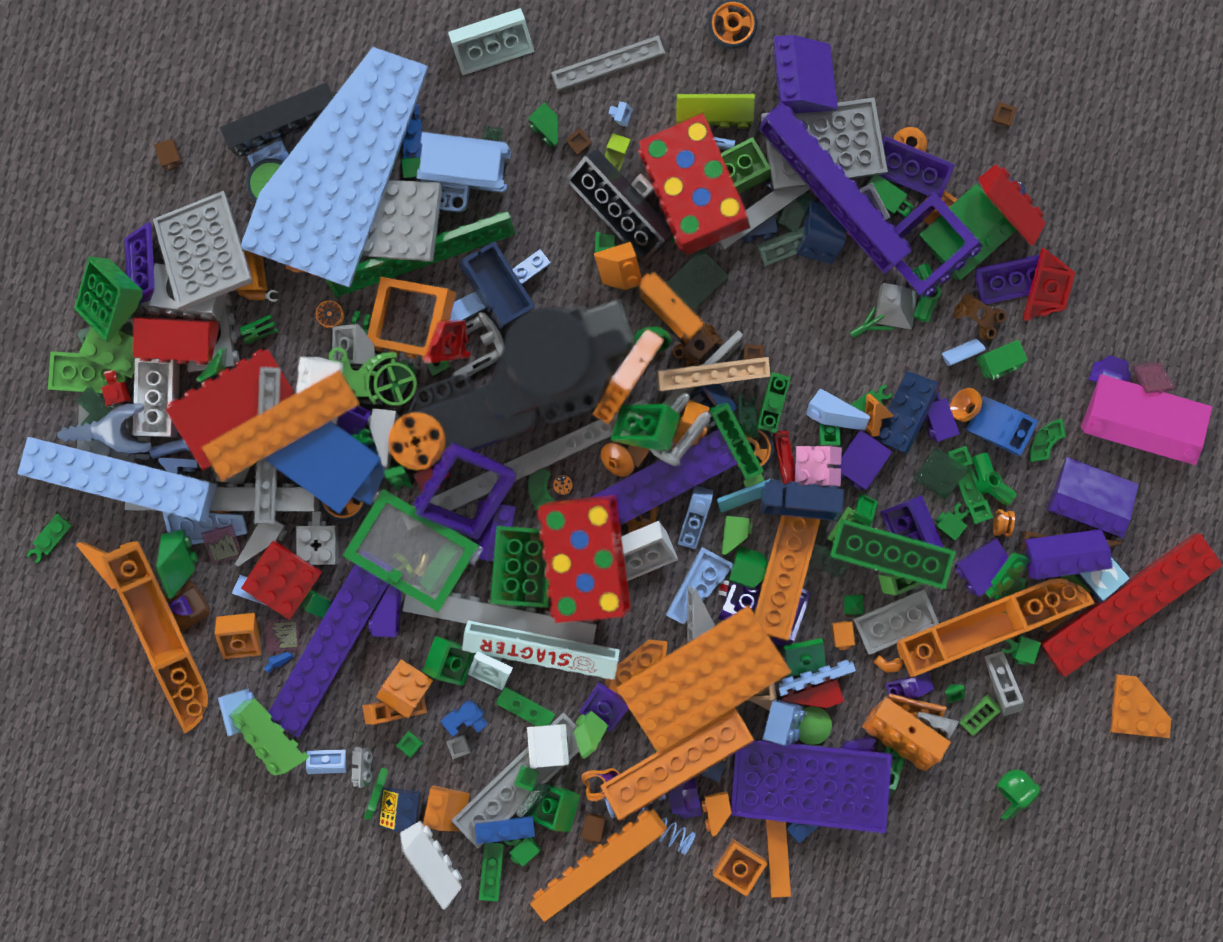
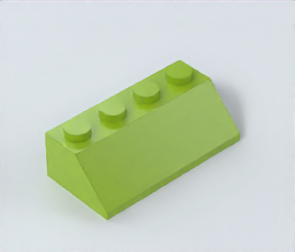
(717, 109)

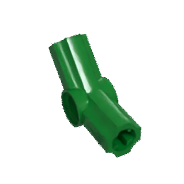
(925, 305)
(990, 481)

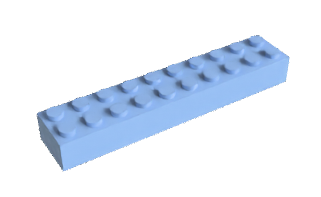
(117, 479)

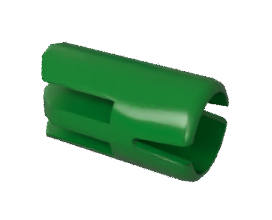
(251, 328)

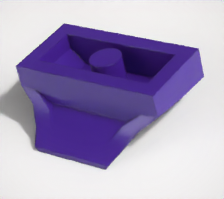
(1111, 367)
(685, 800)

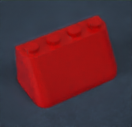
(174, 339)

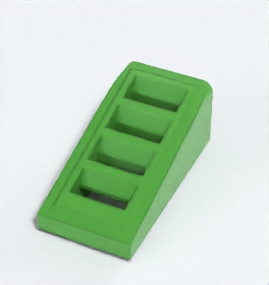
(975, 710)

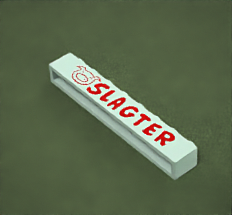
(540, 650)

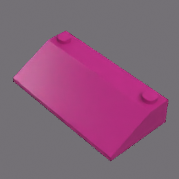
(1147, 420)

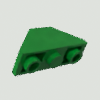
(773, 402)

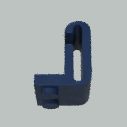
(822, 234)

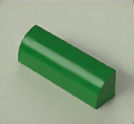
(736, 440)

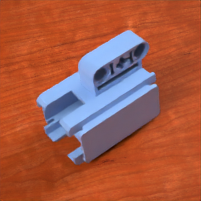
(462, 166)

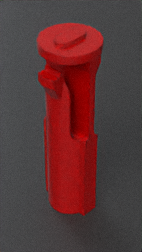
(785, 456)

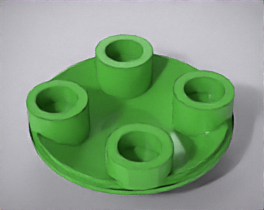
(815, 726)

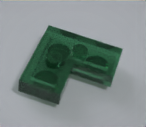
(94, 405)

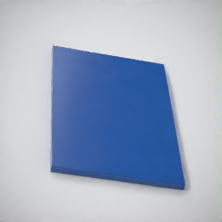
(326, 464)

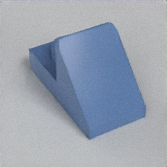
(175, 465)

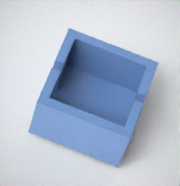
(784, 722)

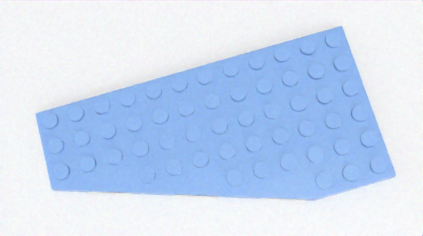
(332, 183)

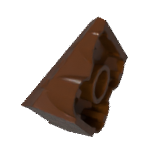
(196, 602)

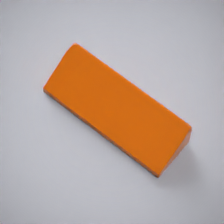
(914, 706)

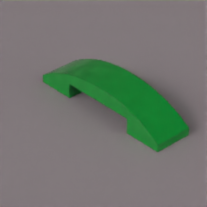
(972, 497)

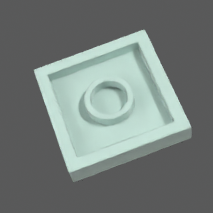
(490, 670)

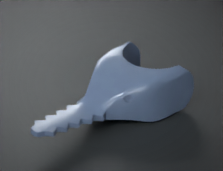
(110, 430)

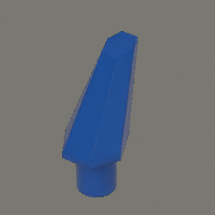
(277, 661)

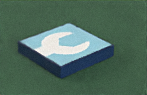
(1104, 582)

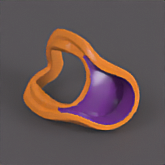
(605, 775)

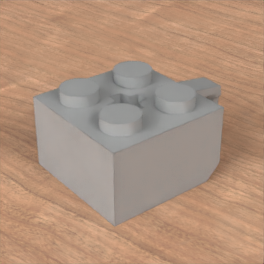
(326, 535)

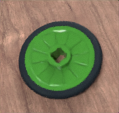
(259, 175)

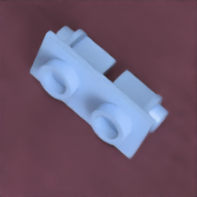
(531, 266)

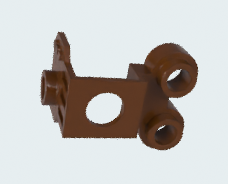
(969, 307)
(708, 335)

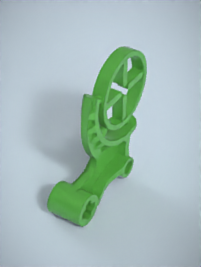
(359, 379)

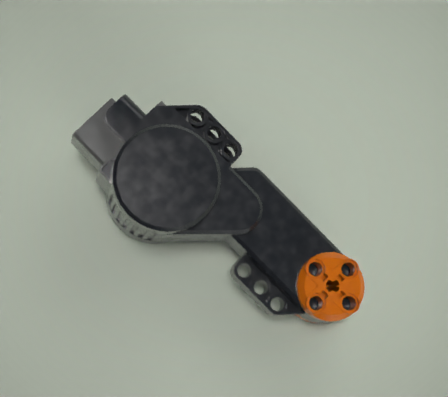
(544, 365)

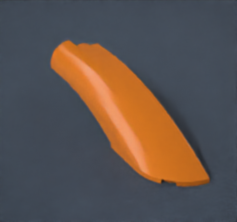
(989, 625)
(158, 633)

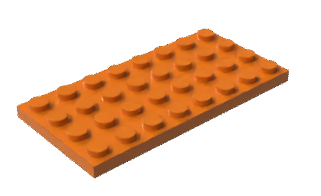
(703, 679)

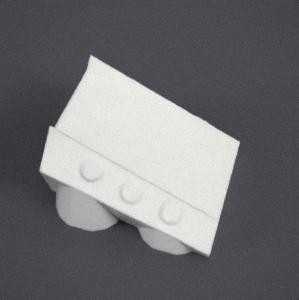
(547, 745)

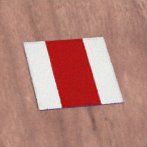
(724, 588)

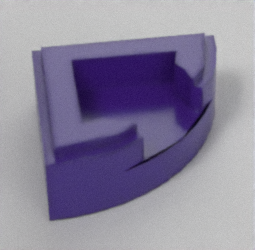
(180, 606)

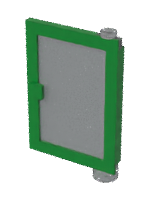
(411, 551)

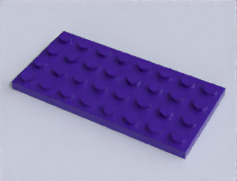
(812, 785)

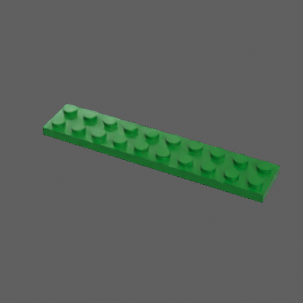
(446, 246)

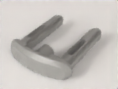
(491, 336)
(674, 457)

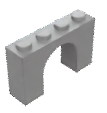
(164, 303)
(227, 339)

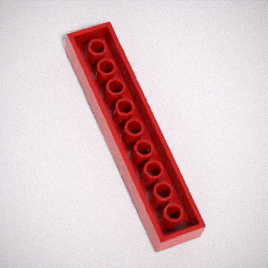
(1130, 604)

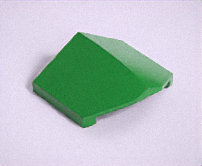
(216, 366)
(748, 567)

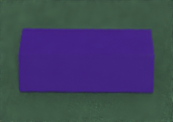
(916, 168)
(140, 260)
(1006, 279)

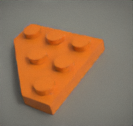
(637, 661)
(1137, 710)

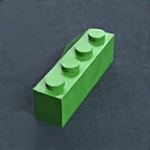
(267, 738)

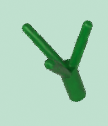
(868, 325)

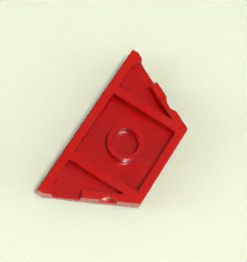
(1049, 286)
(448, 342)

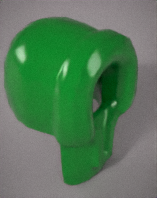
(1019, 790)

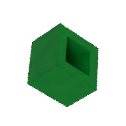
(436, 370)

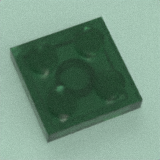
(940, 473)

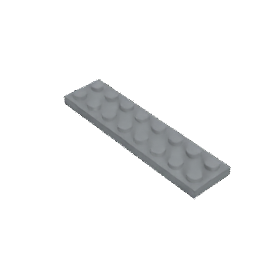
(503, 798)

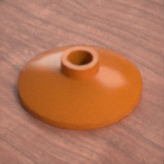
(617, 459)

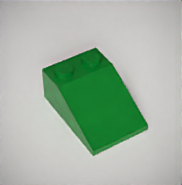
(646, 426)
(175, 560)

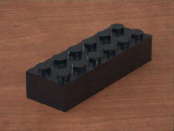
(276, 120)
(620, 205)

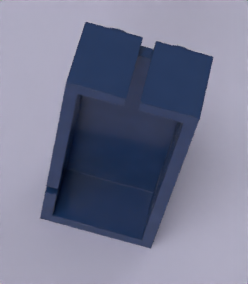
(496, 285)
(801, 500)

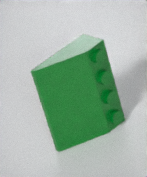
(982, 220)
(106, 297)
(519, 568)

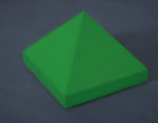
(853, 604)
(955, 693)

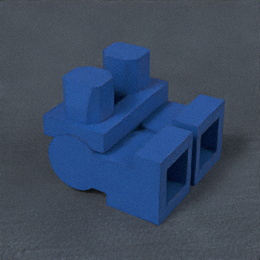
(468, 713)

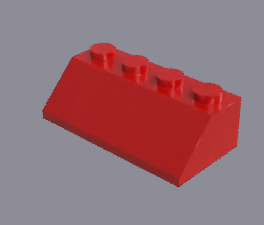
(1013, 203)

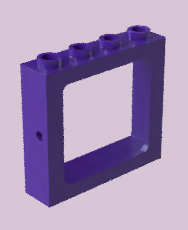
(956, 262)
(455, 521)

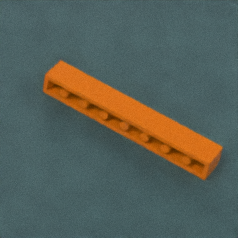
(598, 865)

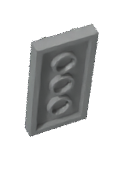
(895, 621)

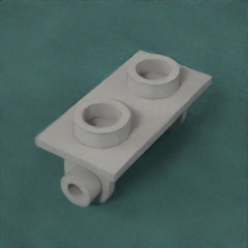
(362, 775)

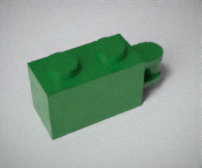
(891, 196)

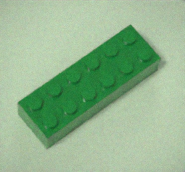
(893, 554)

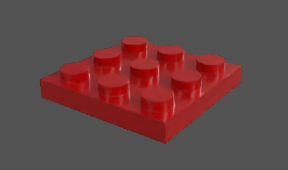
(281, 580)

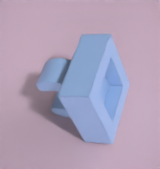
(621, 114)

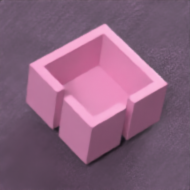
(813, 465)

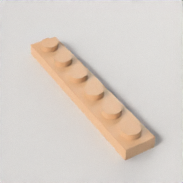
(713, 373)

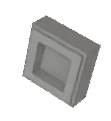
(458, 746)

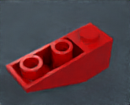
(820, 695)

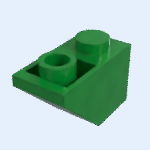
(546, 123)

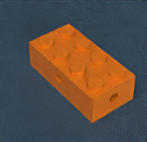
(905, 734)

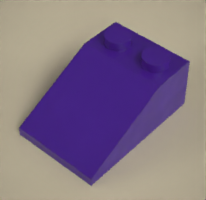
(387, 615)

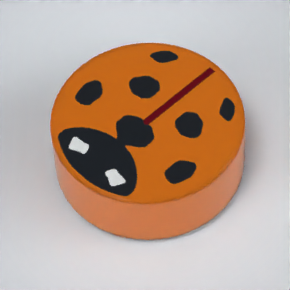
(562, 484)

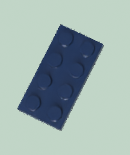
(909, 411)

